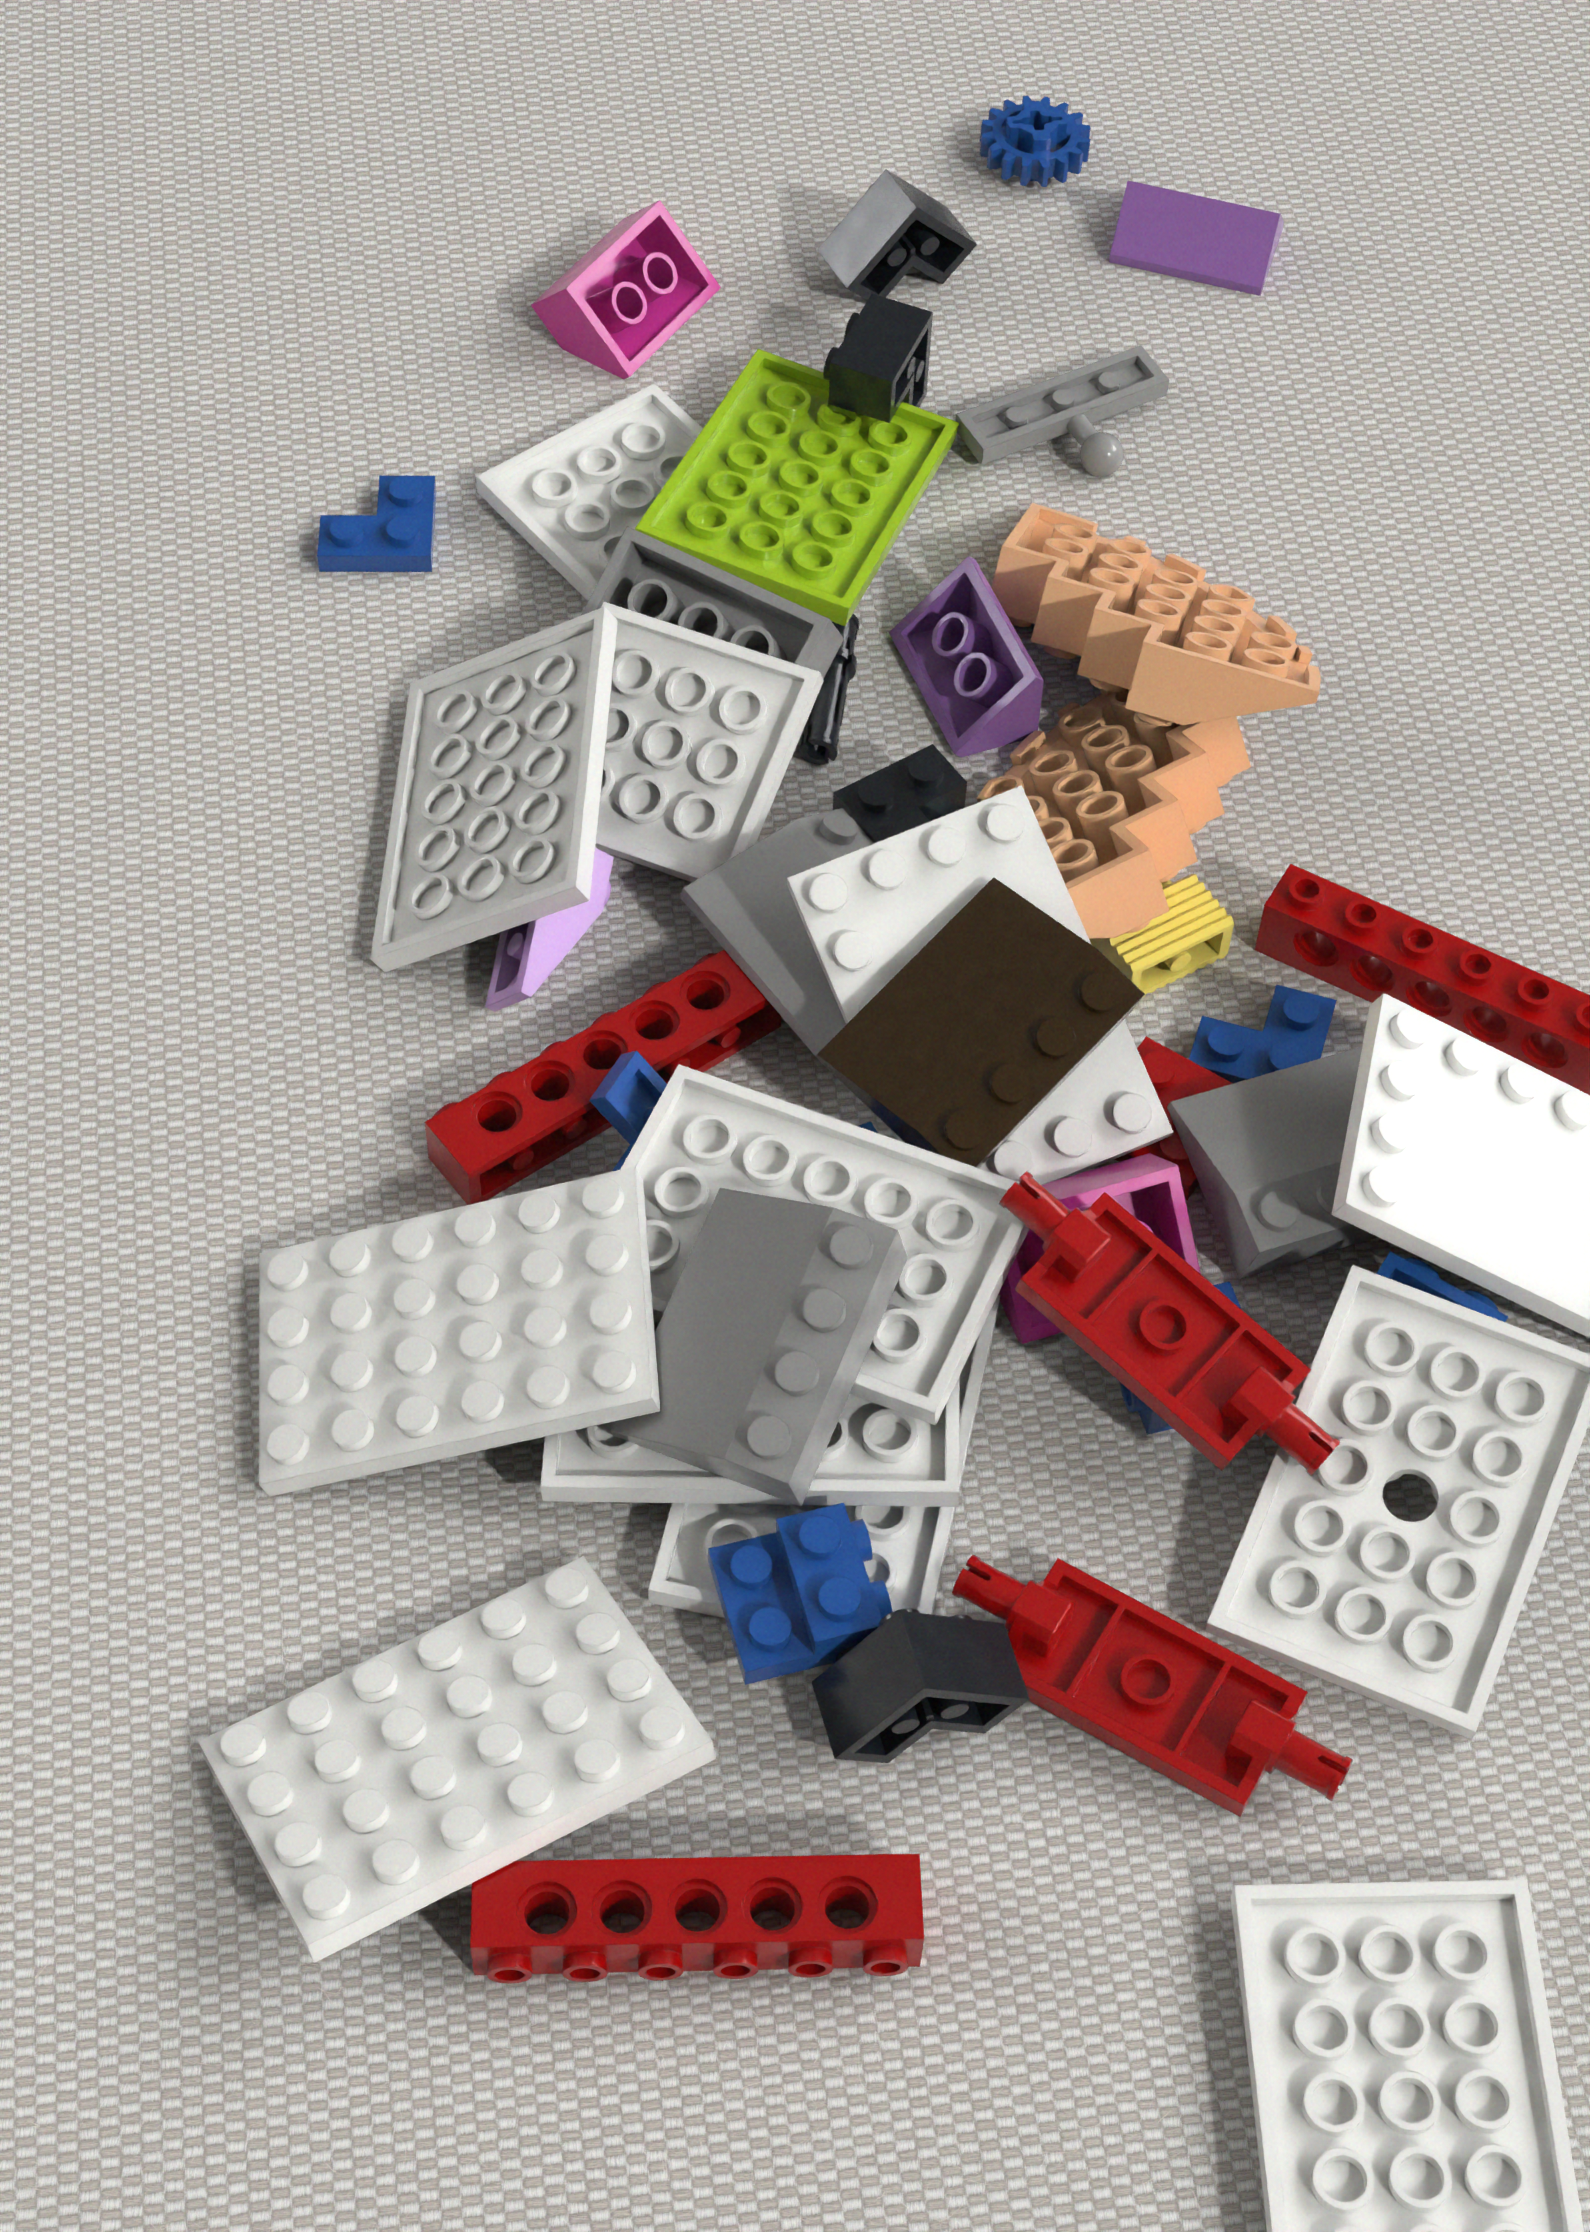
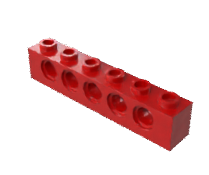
(1384, 951)
(696, 1024)
(729, 1889)

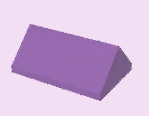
(1195, 238)
(970, 664)

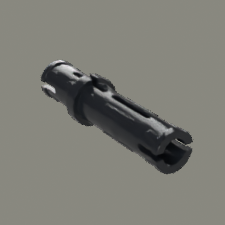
(825, 720)

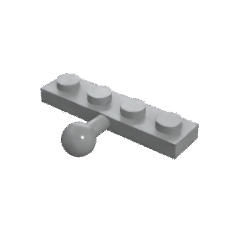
(1065, 406)

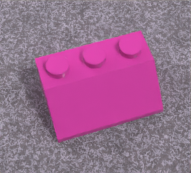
(627, 293)
(1144, 1187)

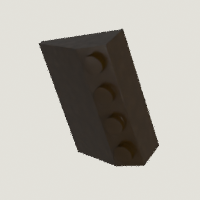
(980, 1027)

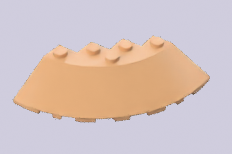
(1148, 624)
(1122, 803)

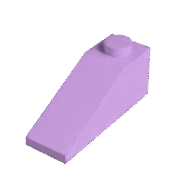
(535, 949)

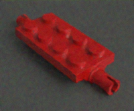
(1163, 1329)
(1152, 1685)

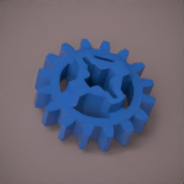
(1035, 141)

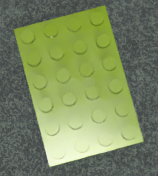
(798, 487)

